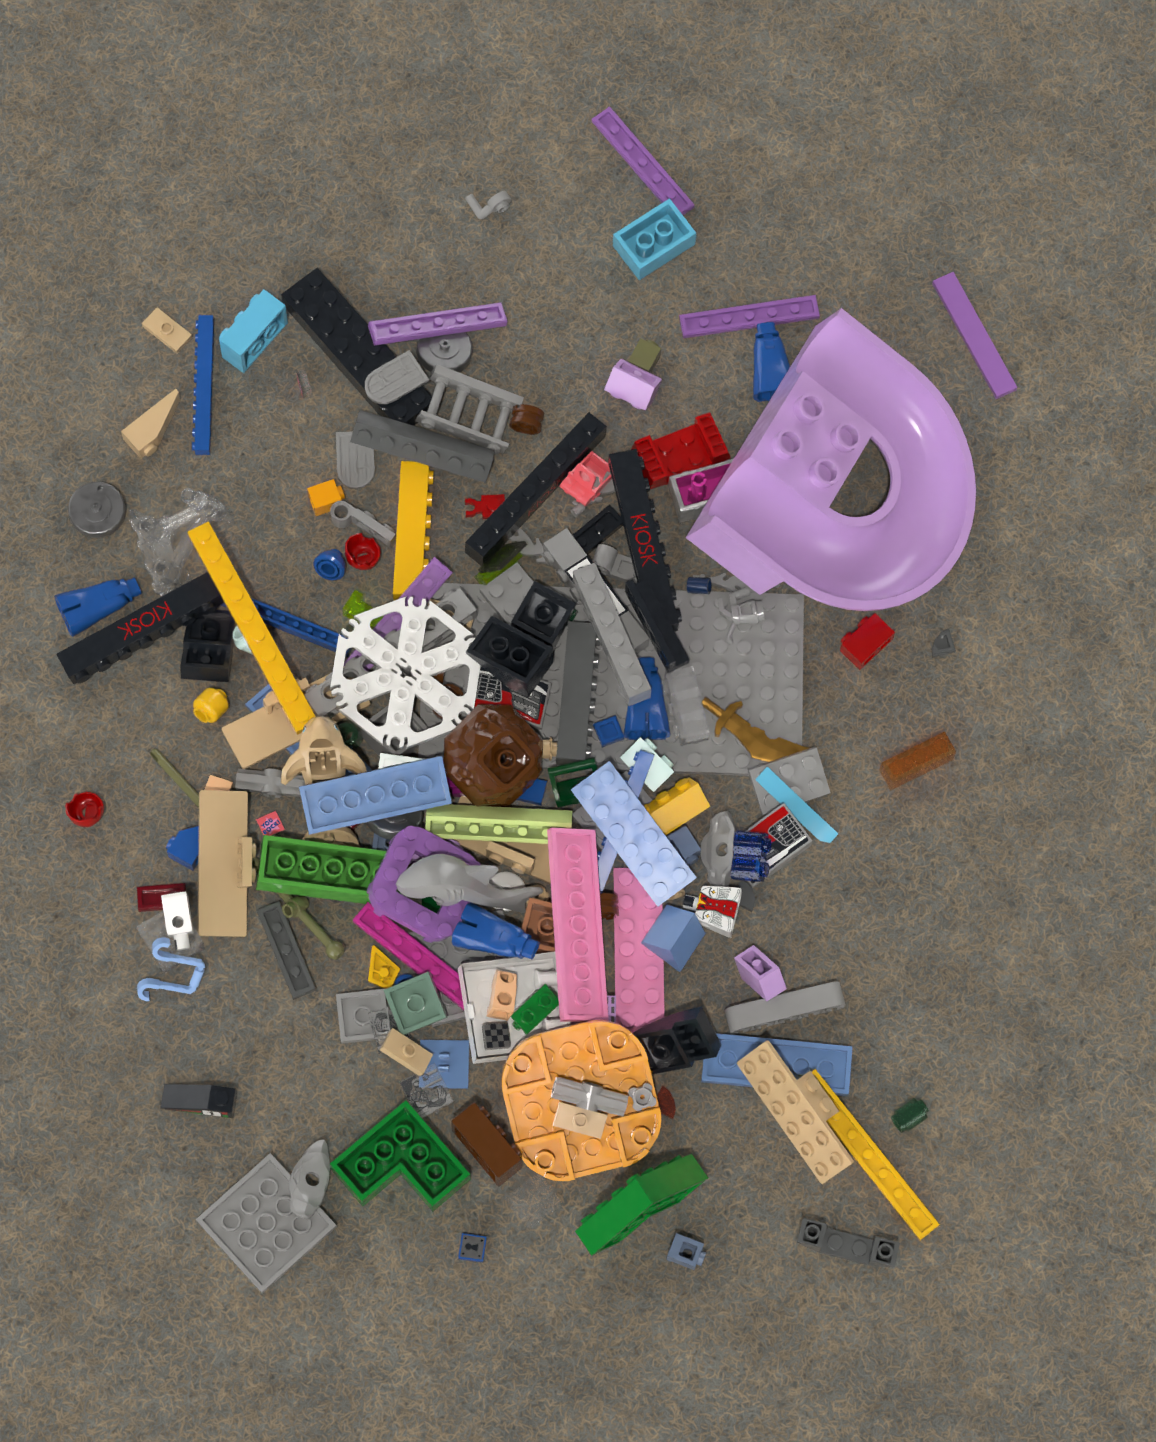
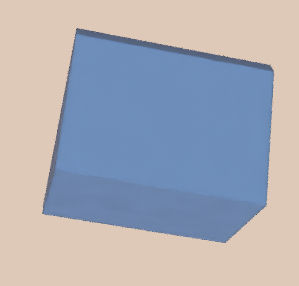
(674, 936)

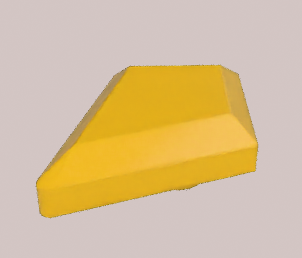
(382, 970)

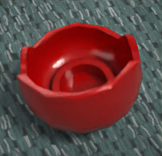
(357, 545)
(93, 812)

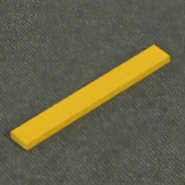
(878, 1167)

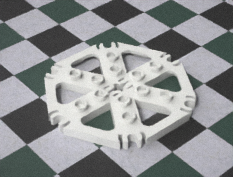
(386, 681)

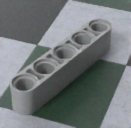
(785, 1006)

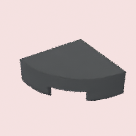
(943, 644)
(747, 898)

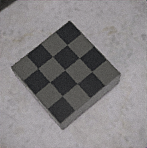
(496, 1036)

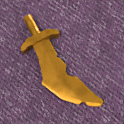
(751, 738)

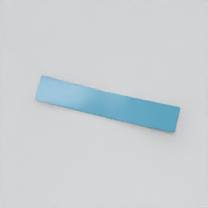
(796, 805)

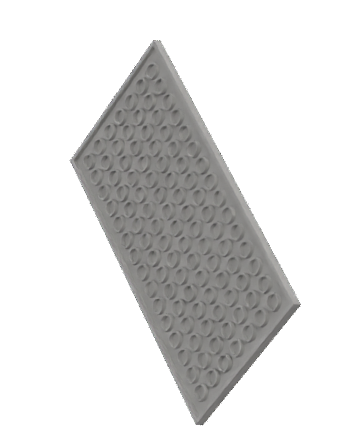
(758, 668)

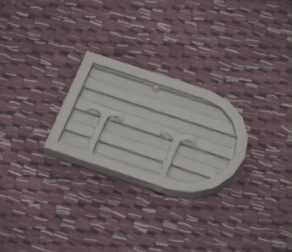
(395, 379)
(354, 462)

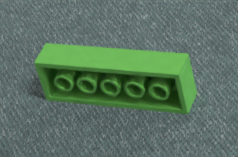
(317, 869)

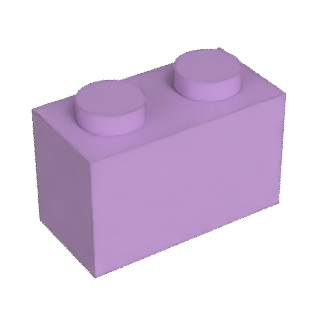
(632, 384)
(760, 973)

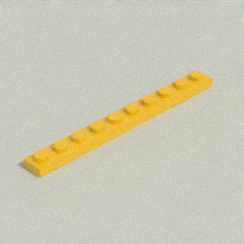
(251, 626)

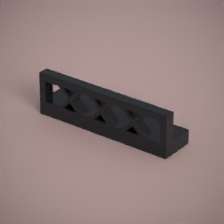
(656, 625)

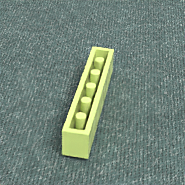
(495, 823)

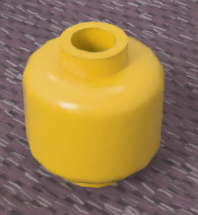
(210, 705)

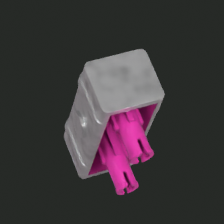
(694, 488)

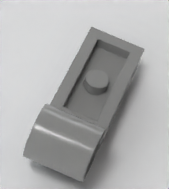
(363, 520)
(613, 564)

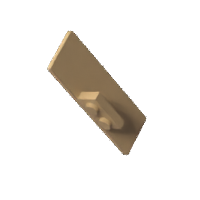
(269, 729)
(521, 857)
(224, 863)
(799, 1109)

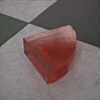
(666, 1103)

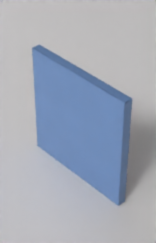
(451, 1060)

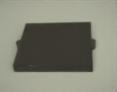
(502, 557)

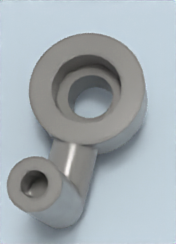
(498, 202)

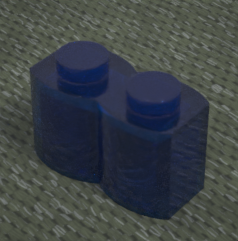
(750, 856)

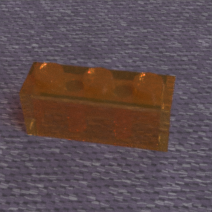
(917, 761)

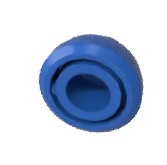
(330, 565)

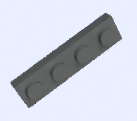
(286, 950)

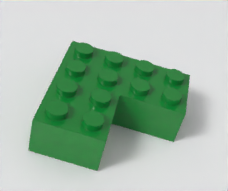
(402, 1147)
(639, 1200)

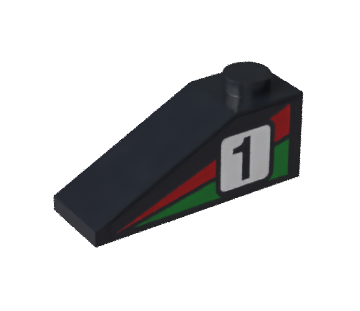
(200, 1099)

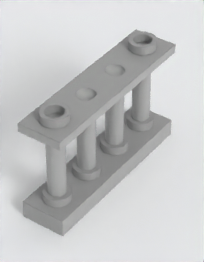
(464, 387)

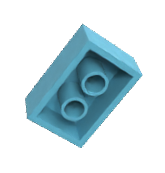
(654, 239)
(253, 330)

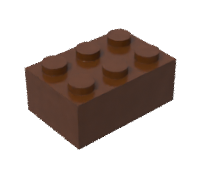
(487, 1143)

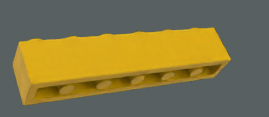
(412, 524)

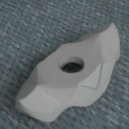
(721, 832)
(304, 1197)

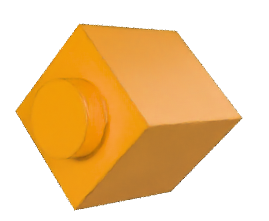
(324, 496)

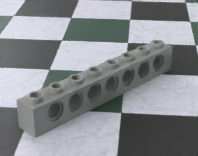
(453, 600)

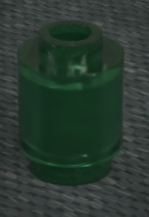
(356, 738)
(910, 1115)

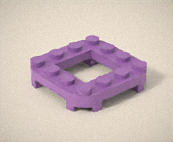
(402, 909)

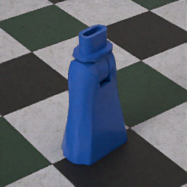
(769, 362)
(89, 605)
(648, 717)
(492, 934)

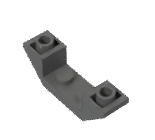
(846, 1246)

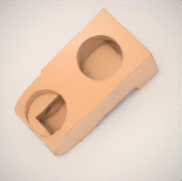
(502, 995)

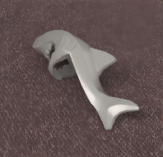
(454, 880)

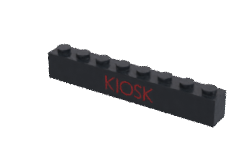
(535, 489)
(642, 530)
(140, 628)

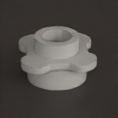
(639, 1103)

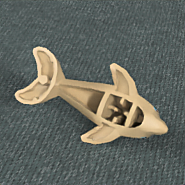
(322, 758)

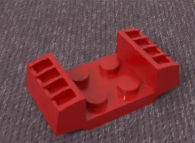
(681, 451)

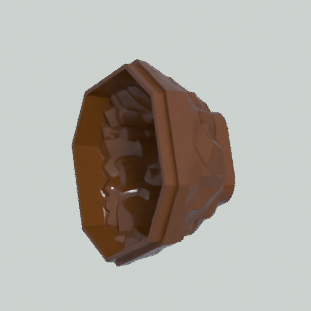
(475, 751)

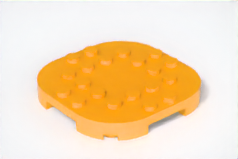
(580, 1052)

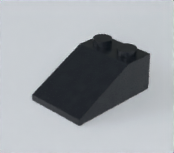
(511, 656)

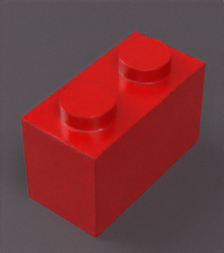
(866, 640)

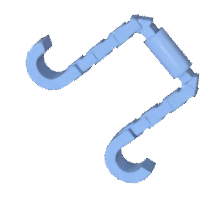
(166, 956)

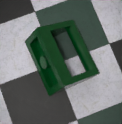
(562, 790)

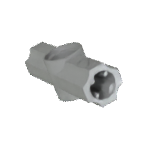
(267, 783)
(589, 1096)

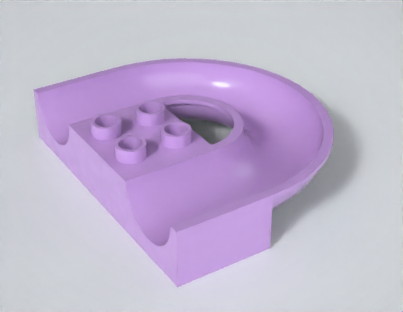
(774, 502)

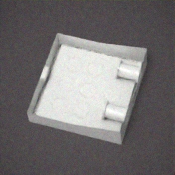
(476, 993)

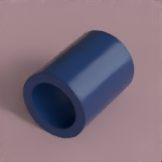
(699, 585)

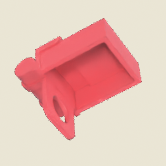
(581, 479)

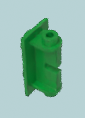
(535, 1009)

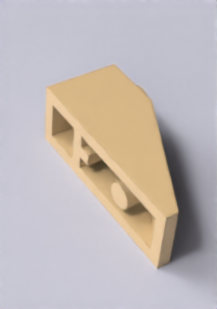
(148, 430)

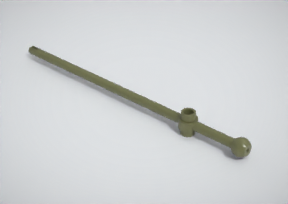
(293, 906)

